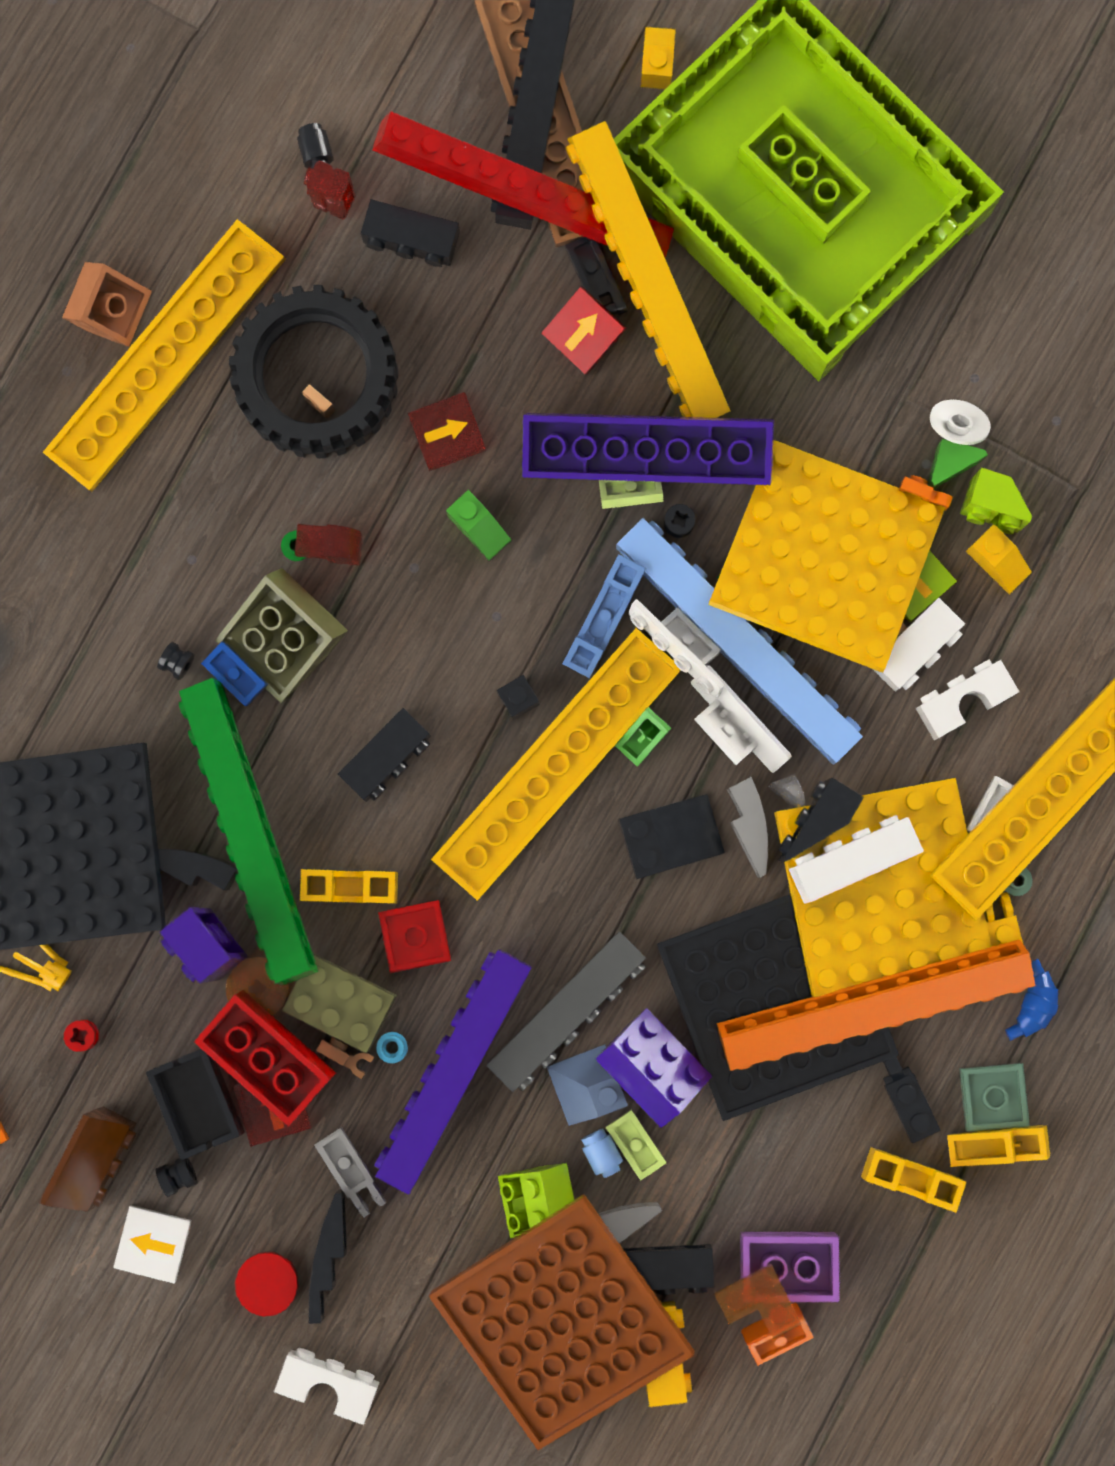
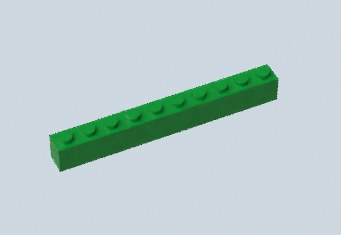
(247, 832)

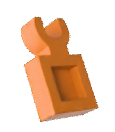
(919, 487)

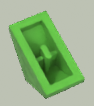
(953, 460)
(643, 736)

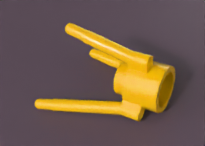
(53, 974)

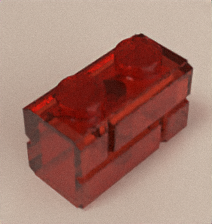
(330, 189)

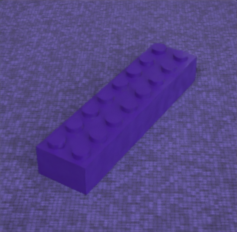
(648, 448)
(453, 1072)

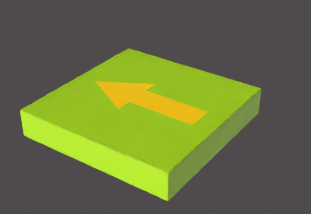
(931, 585)

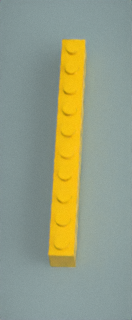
(647, 272)

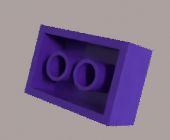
(654, 1068)

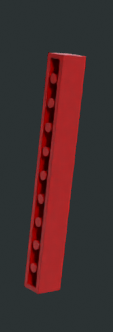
(496, 178)

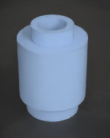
(601, 1153)

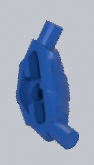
(1038, 1005)

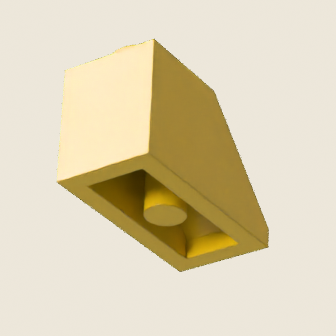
(658, 58)
(1000, 559)

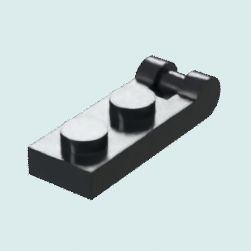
(595, 273)

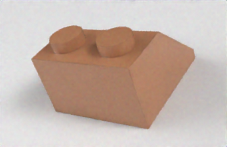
(107, 303)

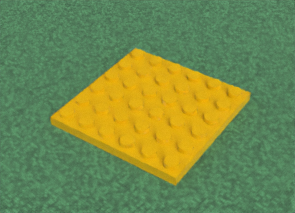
(828, 557)
(896, 915)

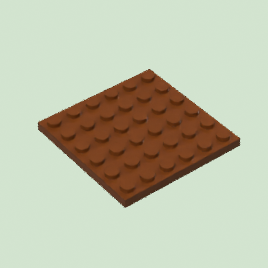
(561, 1322)

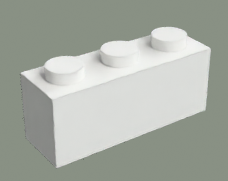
(920, 644)

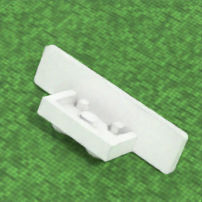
(684, 642)
(739, 729)

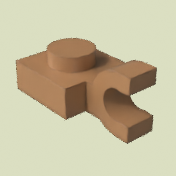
(336, 1051)

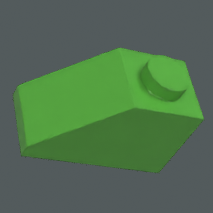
(478, 525)

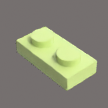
(628, 493)
(635, 1144)

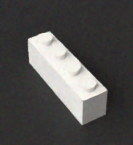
(855, 860)

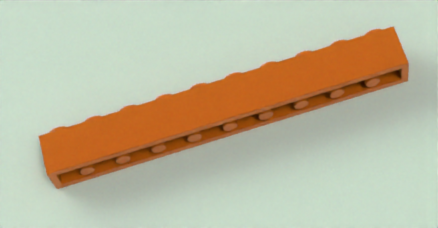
(876, 1005)

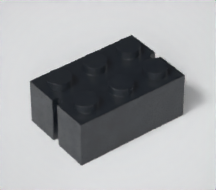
(195, 1103)

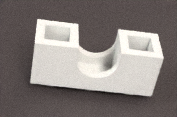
(990, 684)
(353, 1389)

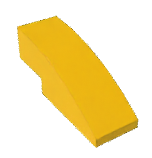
(999, 1146)

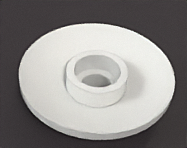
(960, 422)

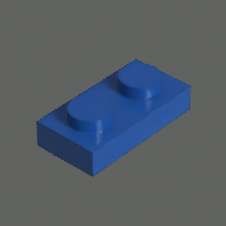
(234, 673)

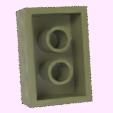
(340, 1004)

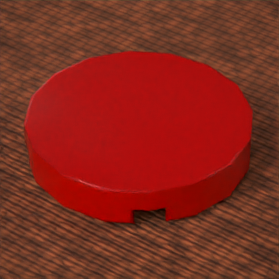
(266, 1284)

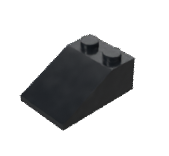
(671, 836)

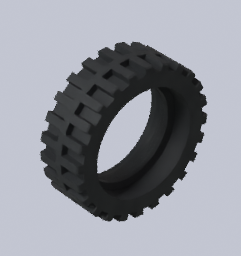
(285, 315)

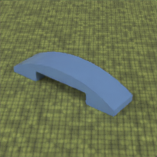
(604, 616)

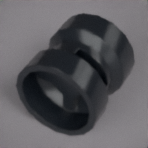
(176, 1176)

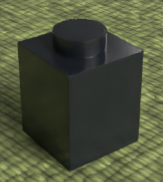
(518, 697)

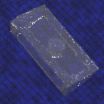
(789, 790)

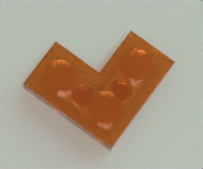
(763, 1293)

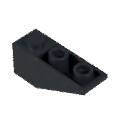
(830, 811)

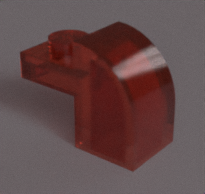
(329, 542)

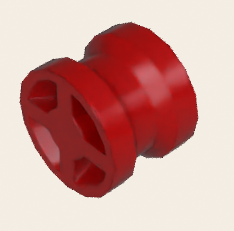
(87, 1032)

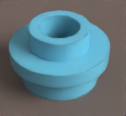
(381, 1047)

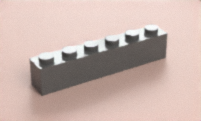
(566, 1011)

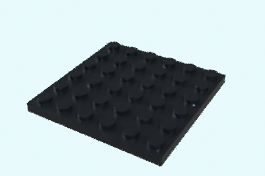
(78, 847)
(746, 968)

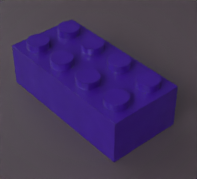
(202, 945)

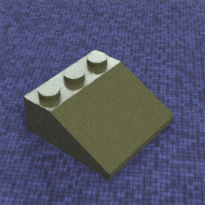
(282, 633)

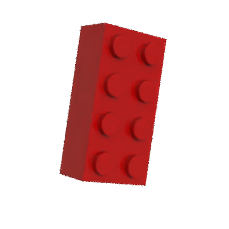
(265, 1057)

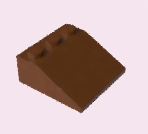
(89, 1161)

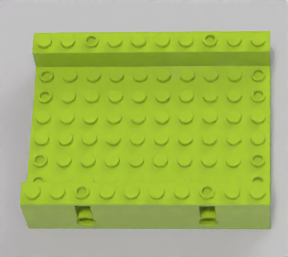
(802, 179)

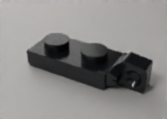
(909, 1101)

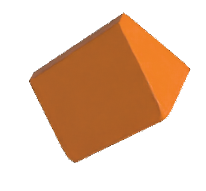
(765, 1348)

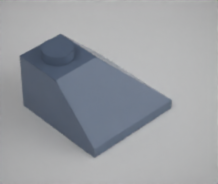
(585, 1087)

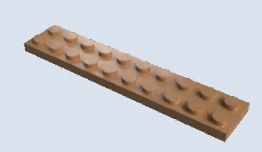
(504, 29)

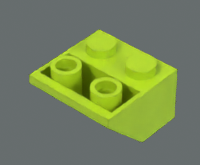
(996, 501)
(534, 1195)

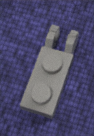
(349, 1169)

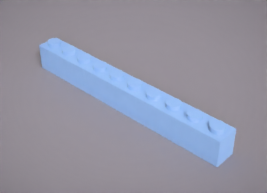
(740, 643)

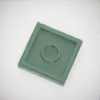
(994, 1097)

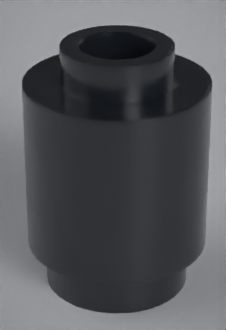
(314, 145)

